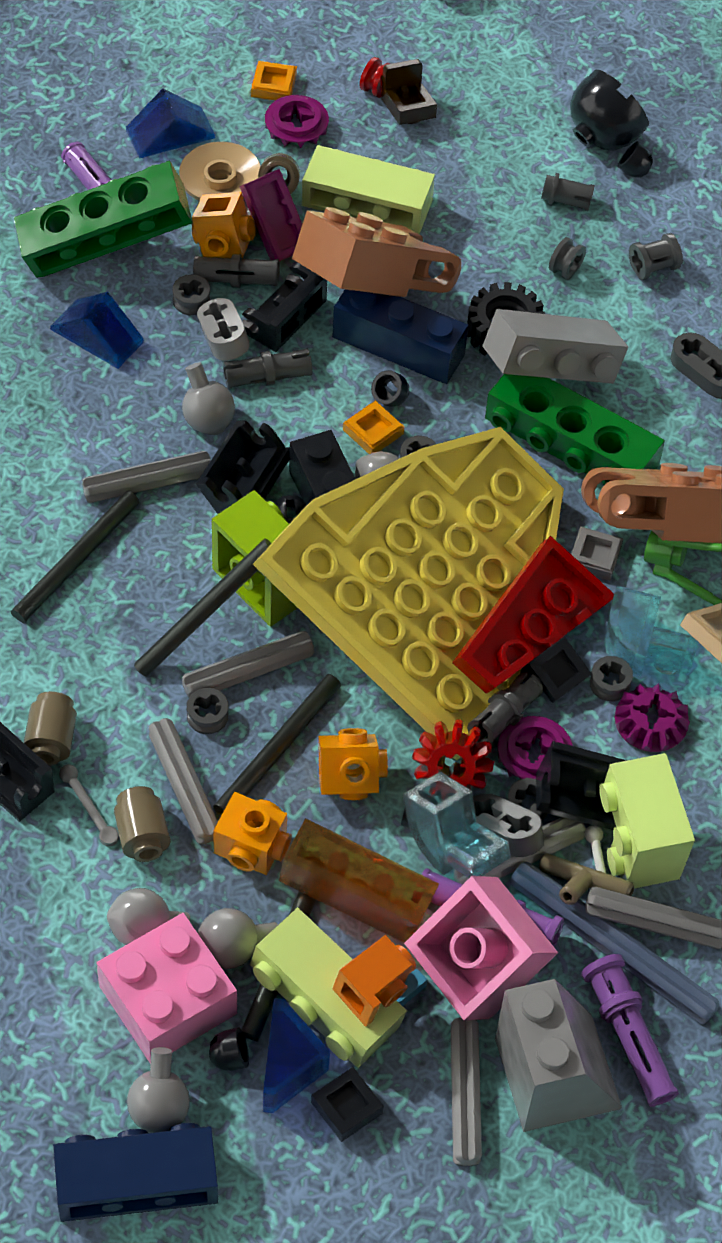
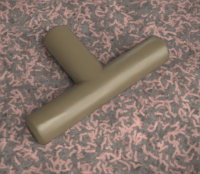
(581, 878)

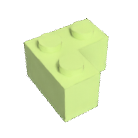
(650, 821)

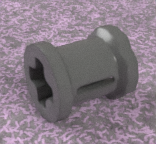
(655, 256)

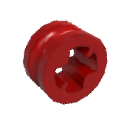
(372, 77)

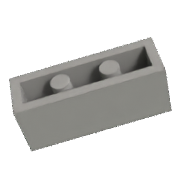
(554, 346)

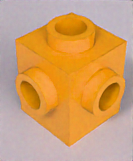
(222, 225)
(351, 764)
(251, 834)

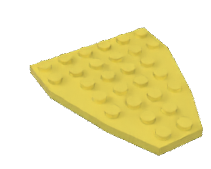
(416, 562)

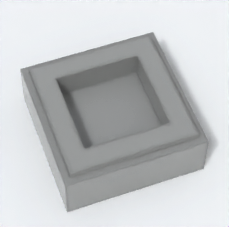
(597, 551)

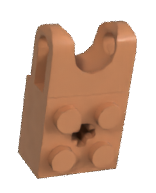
(371, 254)
(666, 501)

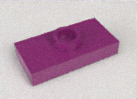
(273, 214)

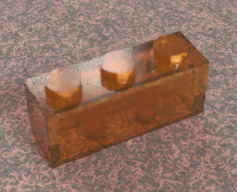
(357, 881)

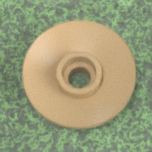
(217, 169)

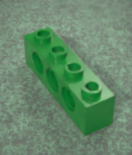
(103, 219)
(570, 425)

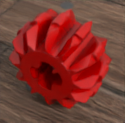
(449, 744)

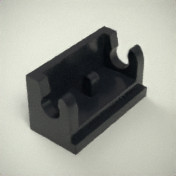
(286, 308)
(243, 465)
(23, 776)
(571, 782)

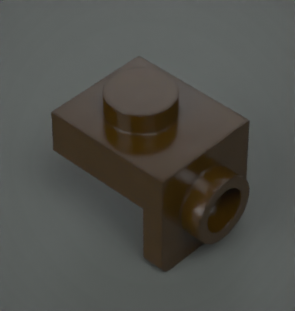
(406, 94)

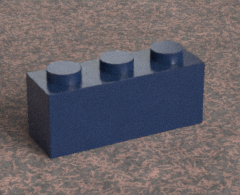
(401, 332)
(135, 1172)

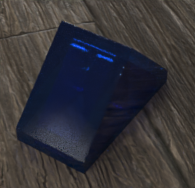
(168, 124)
(99, 328)
(293, 1057)

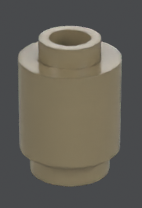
(285, 161)
(51, 727)
(141, 824)

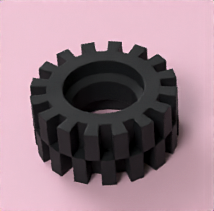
(484, 307)

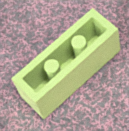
(367, 186)
(303, 968)

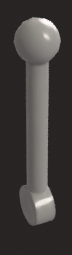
(108, 835)

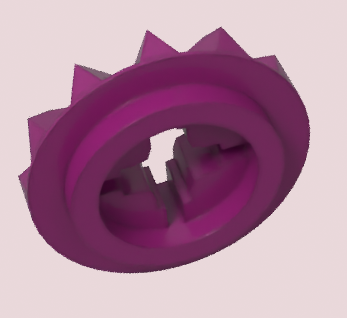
(308, 111)
(633, 724)
(521, 737)

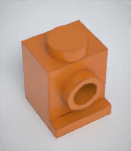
(374, 978)

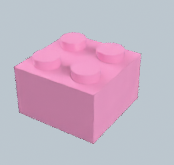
(480, 947)
(167, 987)

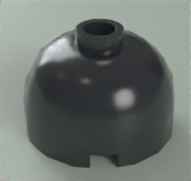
(604, 114)

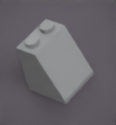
(552, 1057)

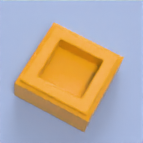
(273, 80)
(373, 428)

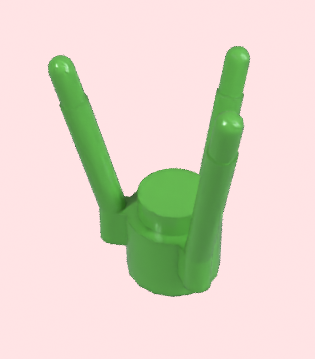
(669, 553)

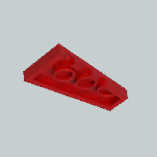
(533, 613)

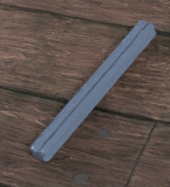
(613, 940)

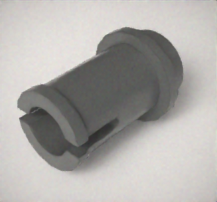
(567, 192)

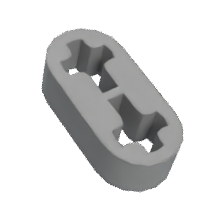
(221, 321)

